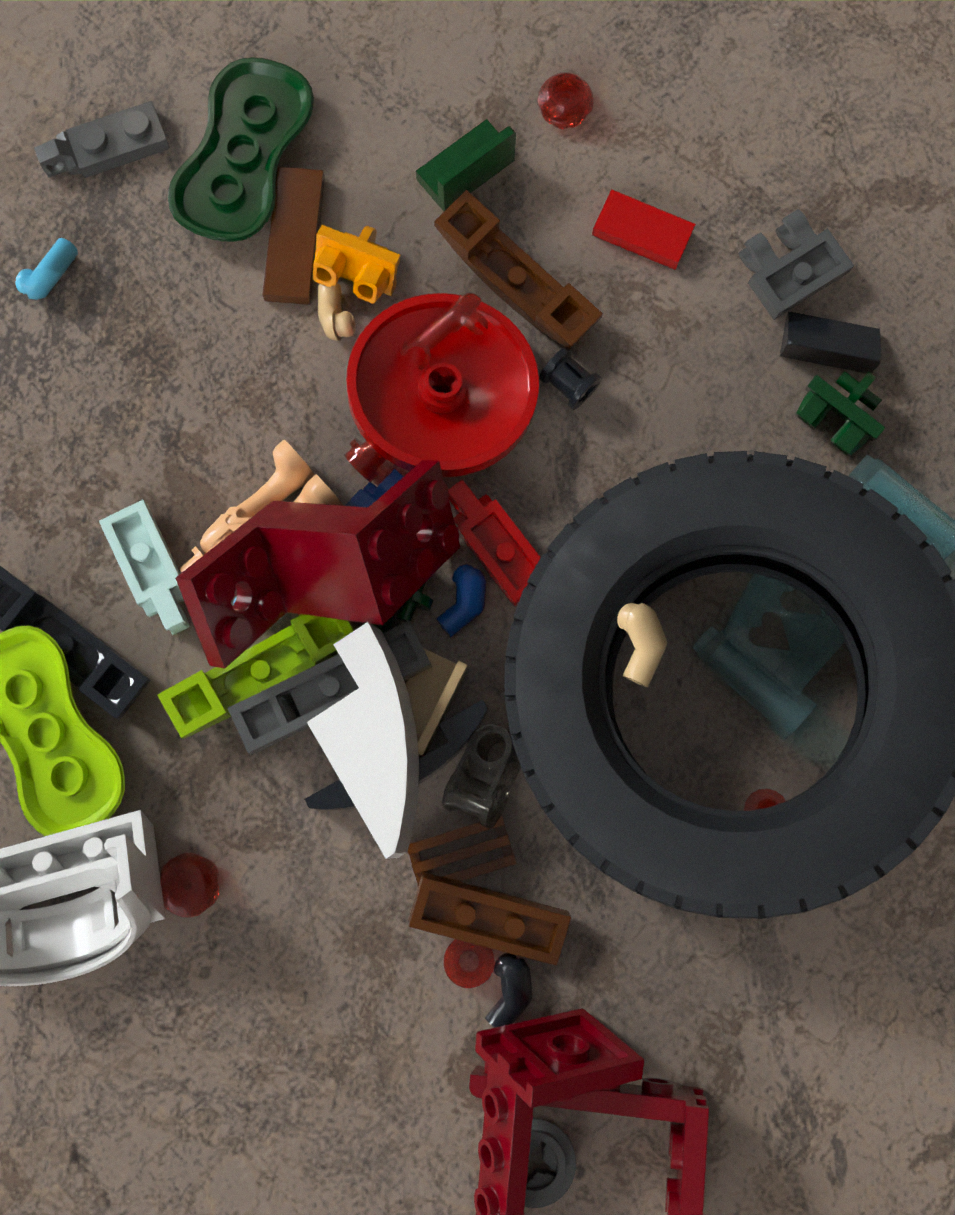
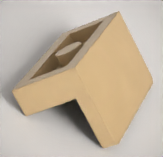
(432, 696)

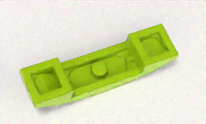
(205, 697)

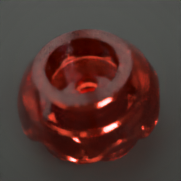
(561, 112)
(204, 880)

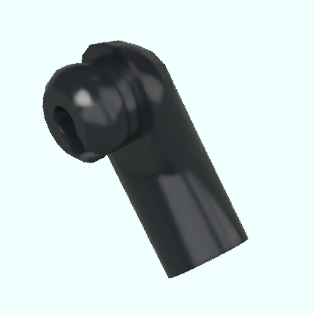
(515, 988)

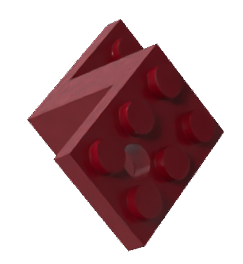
(320, 563)

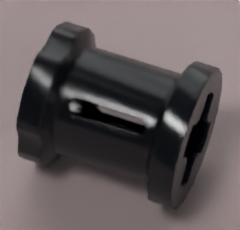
(570, 378)

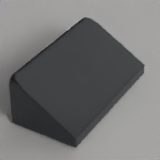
(831, 343)

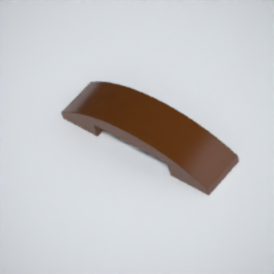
(513, 274)

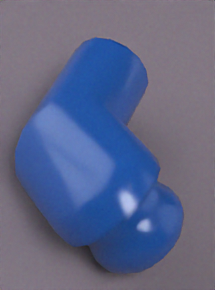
(469, 599)

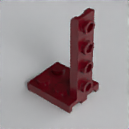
(532, 1067)
(656, 1101)

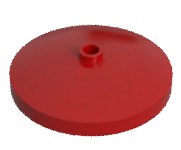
(485, 380)

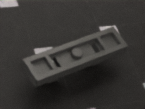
(293, 702)

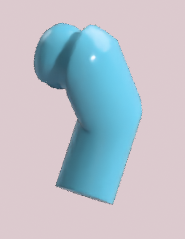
(51, 268)

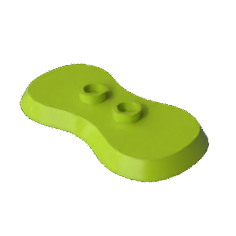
(59, 762)

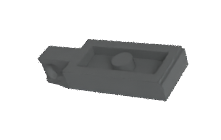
(104, 143)

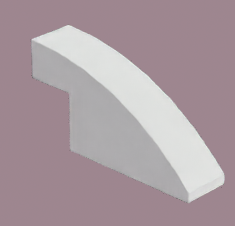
(374, 740)

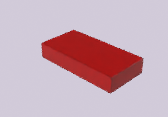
(643, 229)

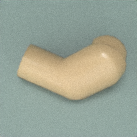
(332, 319)
(648, 639)

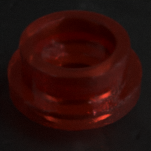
(366, 460)
(463, 977)

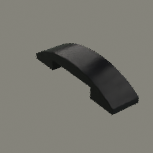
(91, 663)
(457, 733)

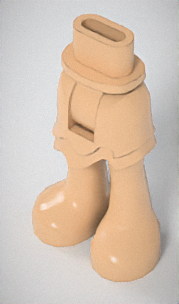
(289, 476)

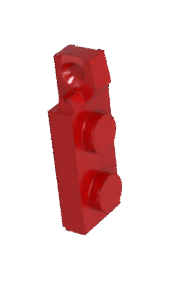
(494, 540)

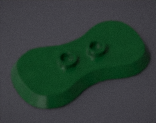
(230, 178)

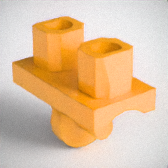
(355, 259)

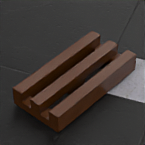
(502, 841)

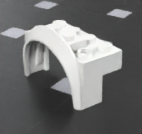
(89, 930)

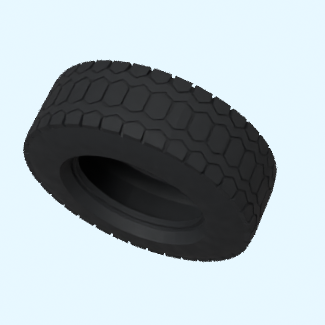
(770, 520)

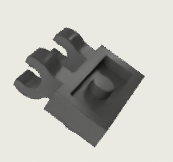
(800, 273)

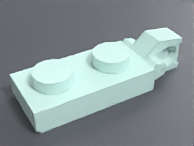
(146, 564)

